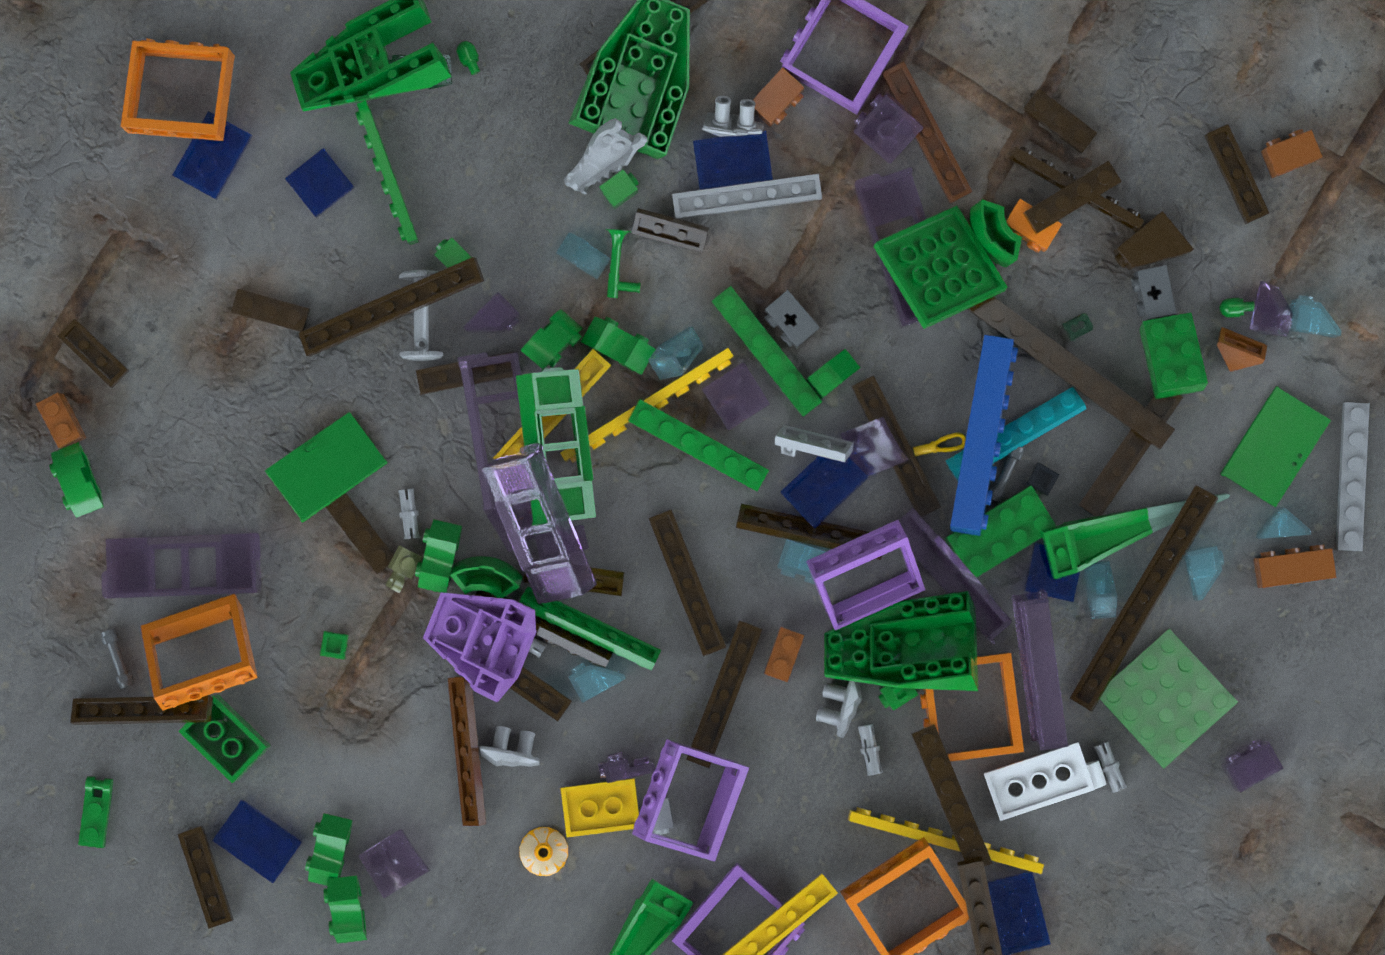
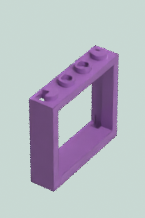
(802, 36)
(855, 554)
(719, 812)
(715, 896)

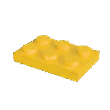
(599, 807)

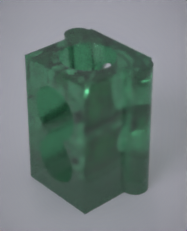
(1080, 332)

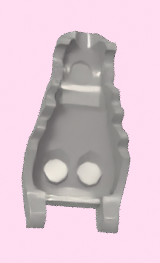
(606, 152)

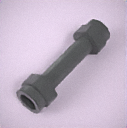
(998, 490)
(110, 639)

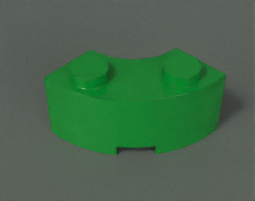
(994, 234)
(553, 339)
(618, 345)
(76, 480)
(441, 546)
(487, 575)
(329, 849)
(347, 916)

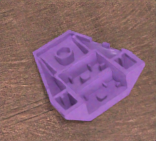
(482, 639)

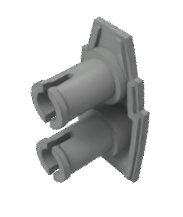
(726, 124)
(851, 699)
(500, 756)

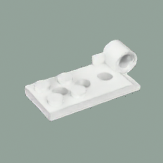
(1083, 779)

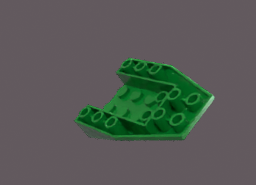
(640, 75)
(909, 645)

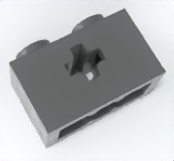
(1158, 280)
(789, 306)

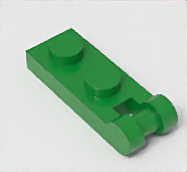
(95, 812)

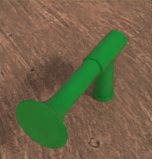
(614, 284)

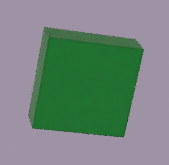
(334, 645)

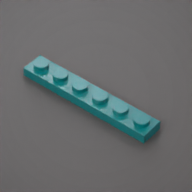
(1031, 425)

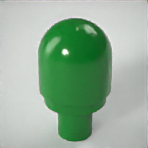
(468, 56)
(1235, 307)

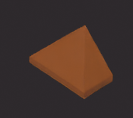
(1240, 350)

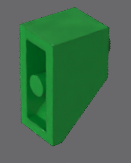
(833, 373)

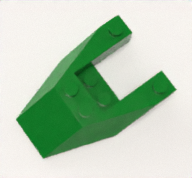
(357, 65)

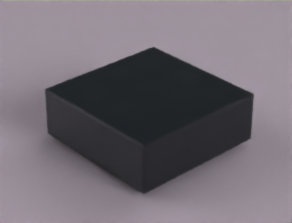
(1042, 479)

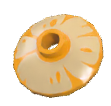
(543, 838)

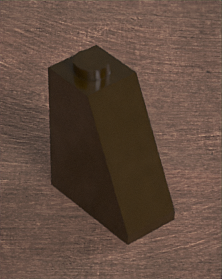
(1152, 244)

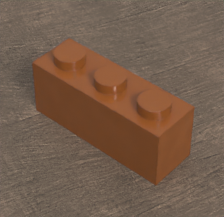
(1294, 566)

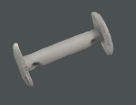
(421, 324)

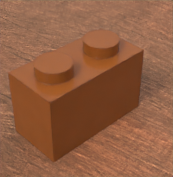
(777, 97)
(1291, 153)
(61, 420)
(783, 654)

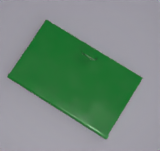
(1272, 446)
(328, 470)

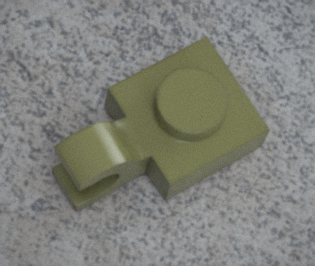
(404, 564)

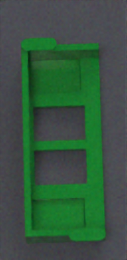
(550, 394)

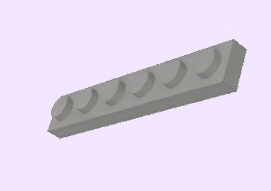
(747, 196)
(1352, 476)

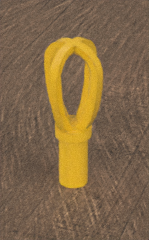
(933, 446)

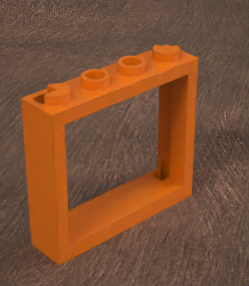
(174, 49)
(188, 622)
(1011, 704)
(887, 873)

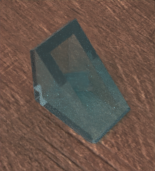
(1282, 524)

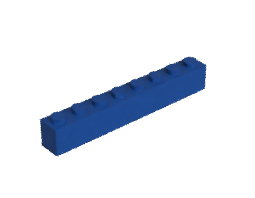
(982, 435)

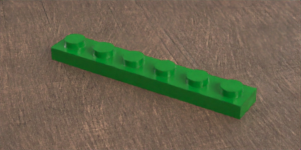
(383, 164)
(766, 351)
(698, 445)
(593, 630)

